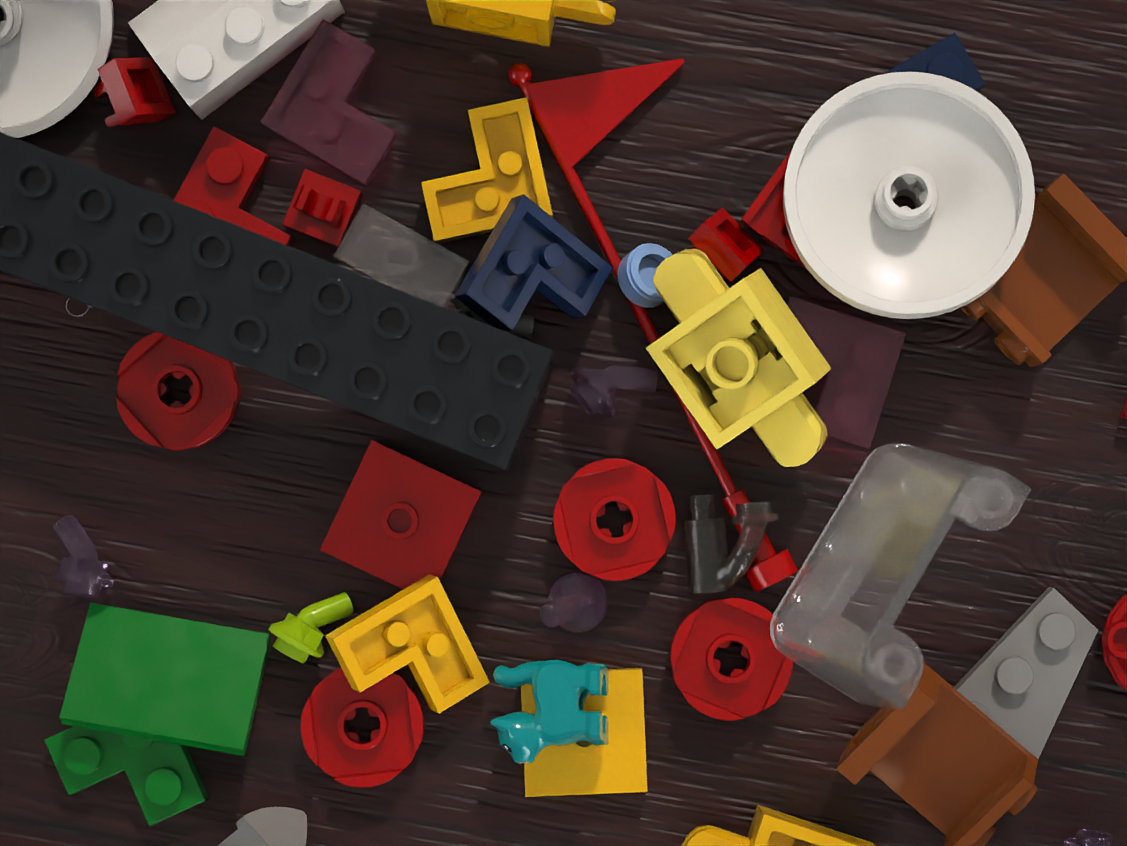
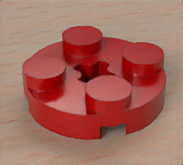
(176, 425)
(643, 539)
(697, 671)
(341, 751)

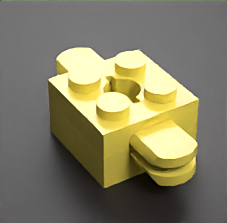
(739, 358)

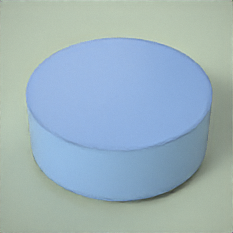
(637, 274)

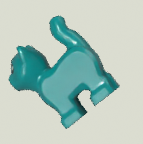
(559, 703)

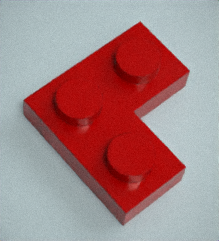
(223, 182)

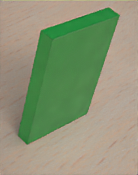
(166, 679)

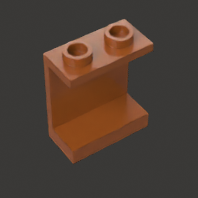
(1057, 278)
(944, 761)

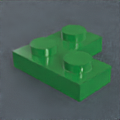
(157, 770)

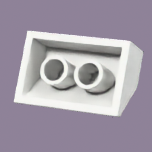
(224, 45)

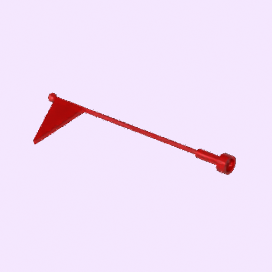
(574, 119)

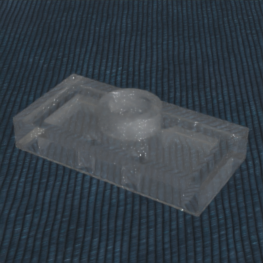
(401, 257)

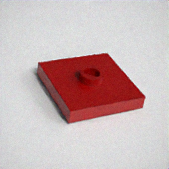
(400, 518)

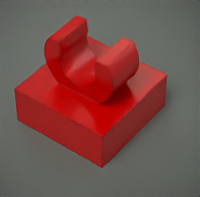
(134, 91)
(322, 208)
(726, 244)

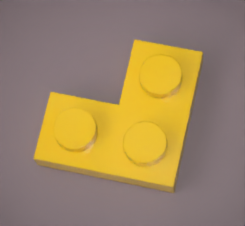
(509, 168)
(414, 630)

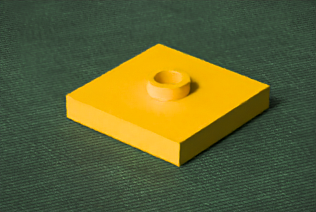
(592, 768)

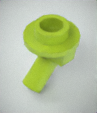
(300, 635)

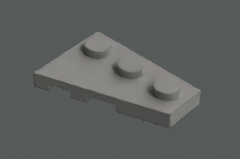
(1031, 670)

